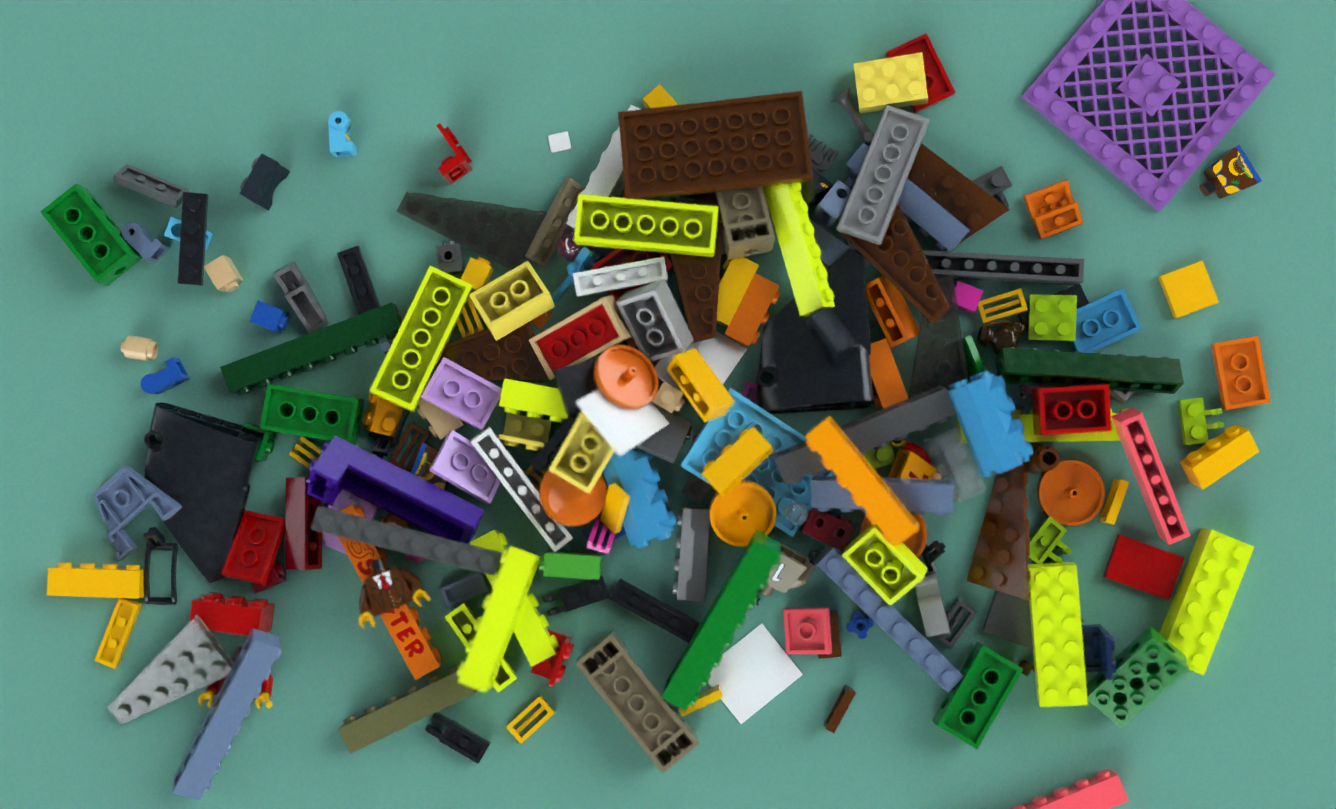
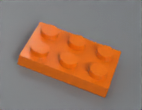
(1240, 373)

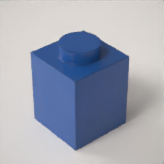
(270, 317)

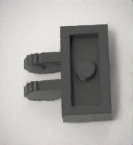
(994, 184)

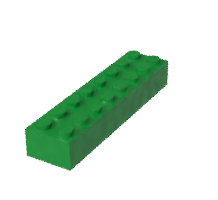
(721, 620)

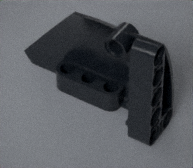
(800, 367)

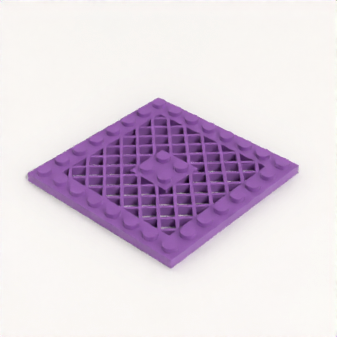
(1147, 89)

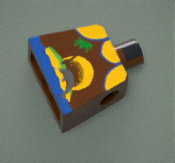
(1230, 174)
(423, 463)

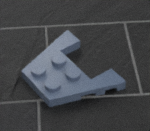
(124, 499)

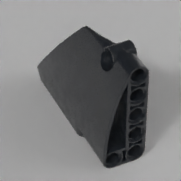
(207, 471)

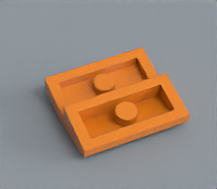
(1052, 209)

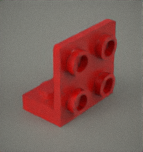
(454, 167)
(553, 667)

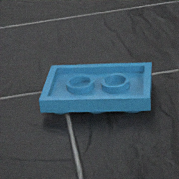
(1104, 322)

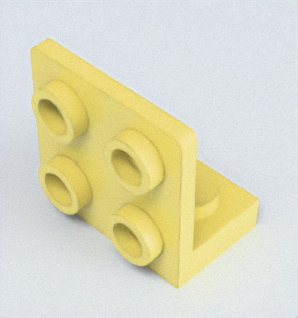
(526, 430)

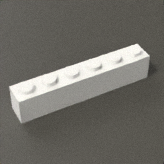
(608, 176)
(519, 487)

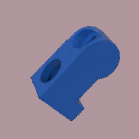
(166, 378)

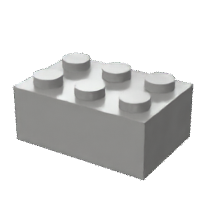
(655, 320)

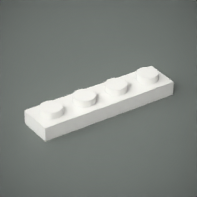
(620, 276)

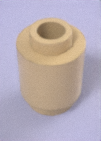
(139, 348)

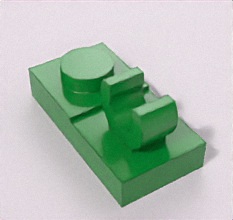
(972, 358)

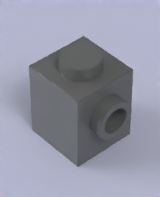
(450, 258)

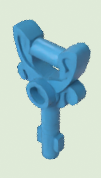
(583, 262)

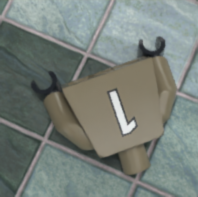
(791, 572)

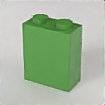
(571, 564)

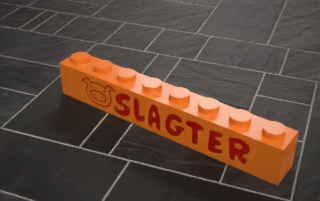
(402, 621)

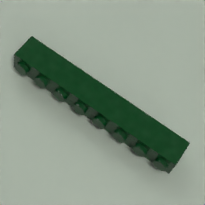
(311, 349)
(1083, 369)

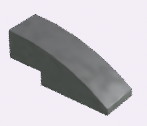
(301, 297)

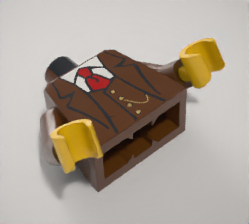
(388, 591)

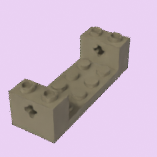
(745, 212)
(637, 702)

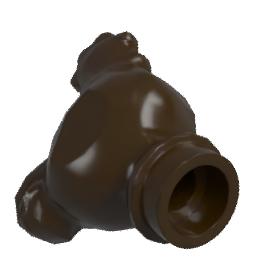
(1001, 338)

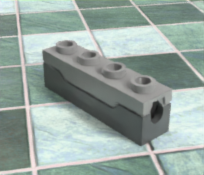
(693, 554)

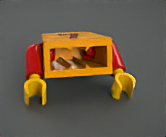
(911, 462)

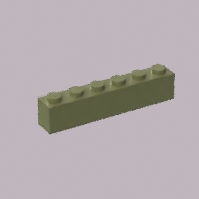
(404, 710)

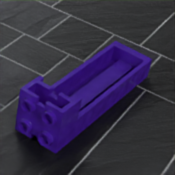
(391, 489)

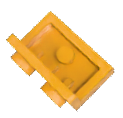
(382, 416)

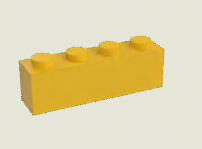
(95, 581)

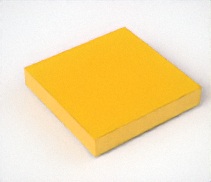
(1188, 289)

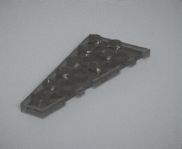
(485, 228)

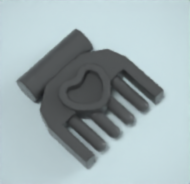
(817, 161)

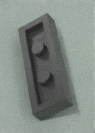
(150, 185)

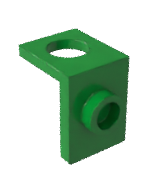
(267, 443)

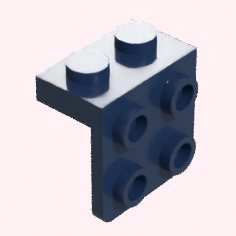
(1097, 650)

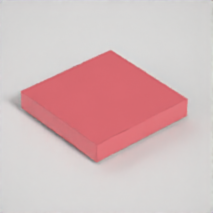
(807, 630)

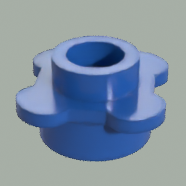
(860, 631)

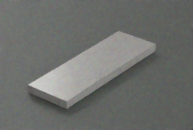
(883, 175)

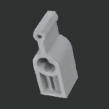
(932, 607)

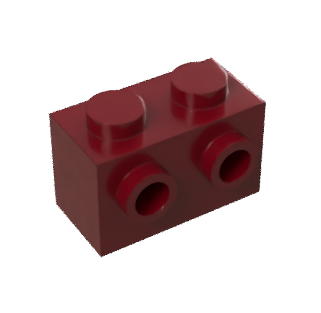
(828, 529)

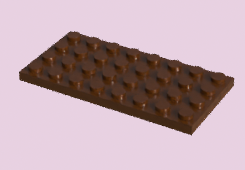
(715, 146)

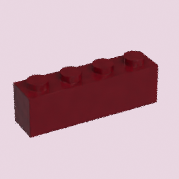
(302, 543)

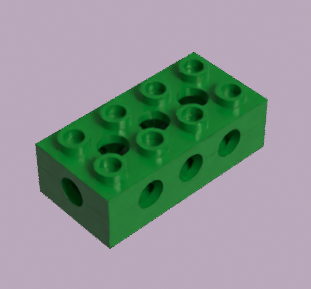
(77, 233)
(303, 401)
(1136, 678)
(985, 708)

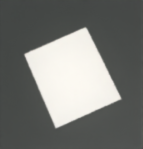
(719, 353)
(621, 426)
(753, 673)

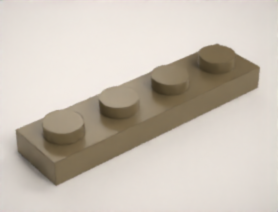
(554, 223)

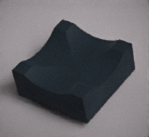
(263, 181)

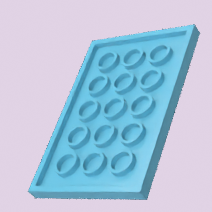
(724, 431)

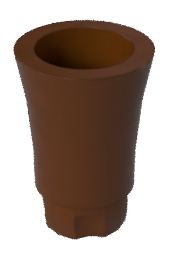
(1036, 464)

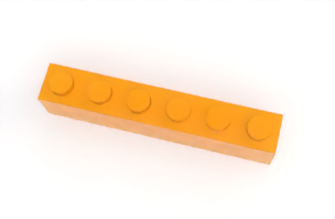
(862, 481)

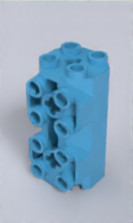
(987, 423)
(646, 509)

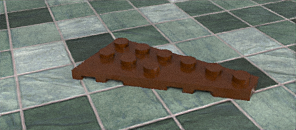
(954, 191)
(905, 266)
(699, 283)
(497, 360)
(1003, 542)

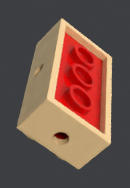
(581, 336)

